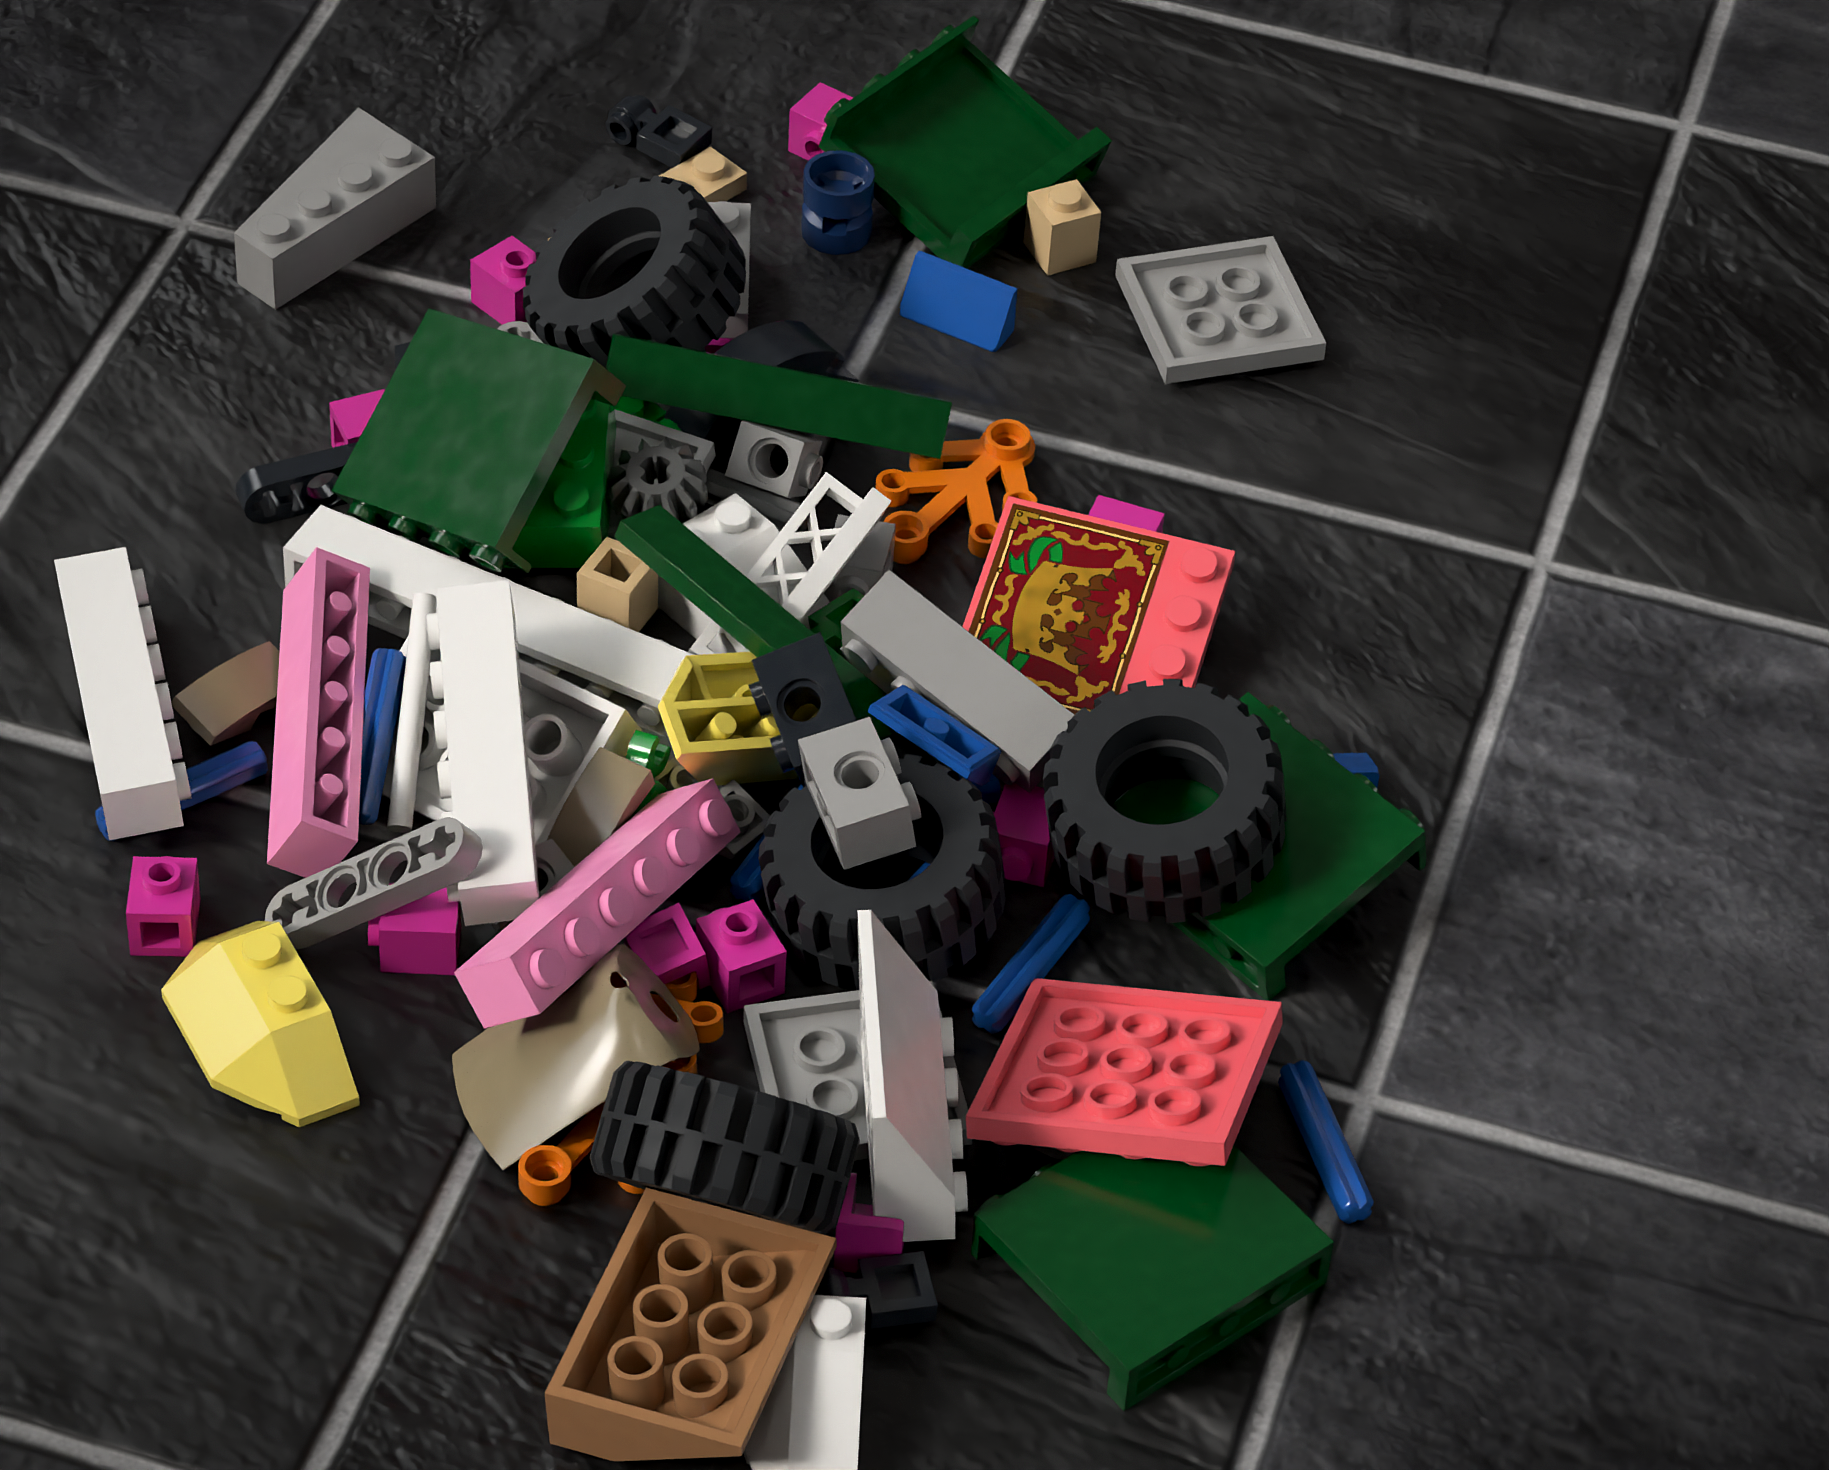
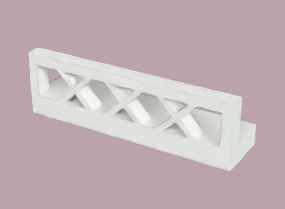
(826, 564)

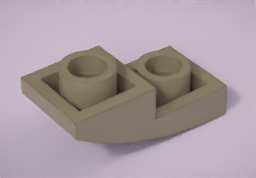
(231, 695)
(599, 803)

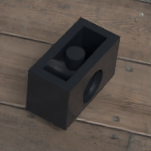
(797, 677)

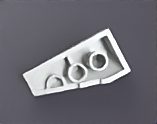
(816, 1399)

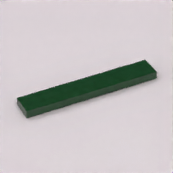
(779, 396)
(733, 599)

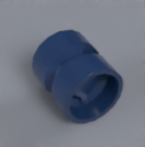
(837, 202)

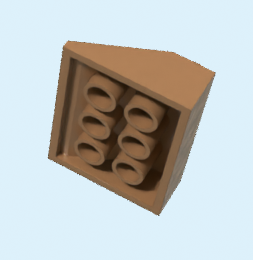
(684, 1333)

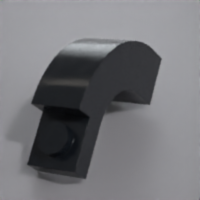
(778, 344)

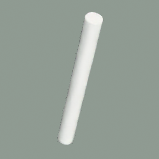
(411, 716)

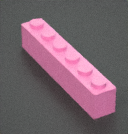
(319, 715)
(597, 904)

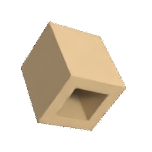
(1062, 227)
(617, 586)

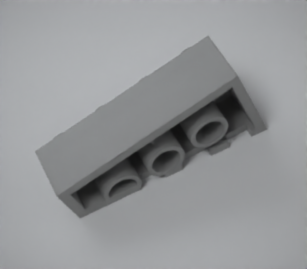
(334, 209)
(908, 641)

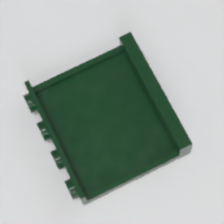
(958, 146)
(469, 437)
(1333, 854)
(1155, 1257)

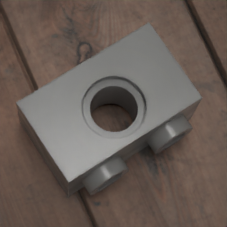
(859, 792)

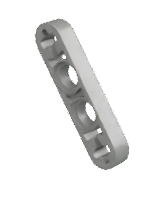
(436, 859)

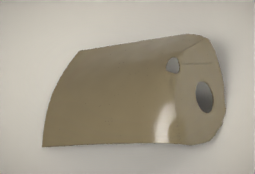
(552, 1068)

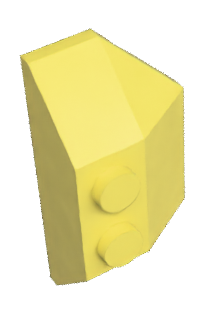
(717, 723)
(261, 1025)

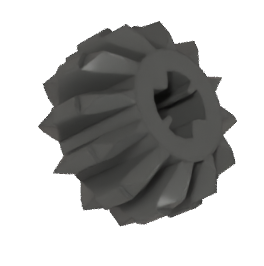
(658, 478)

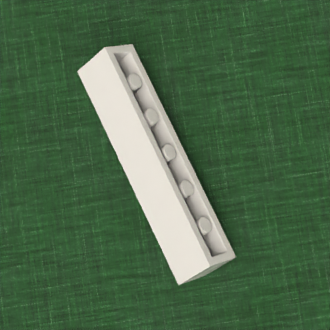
(120, 694)
(485, 746)

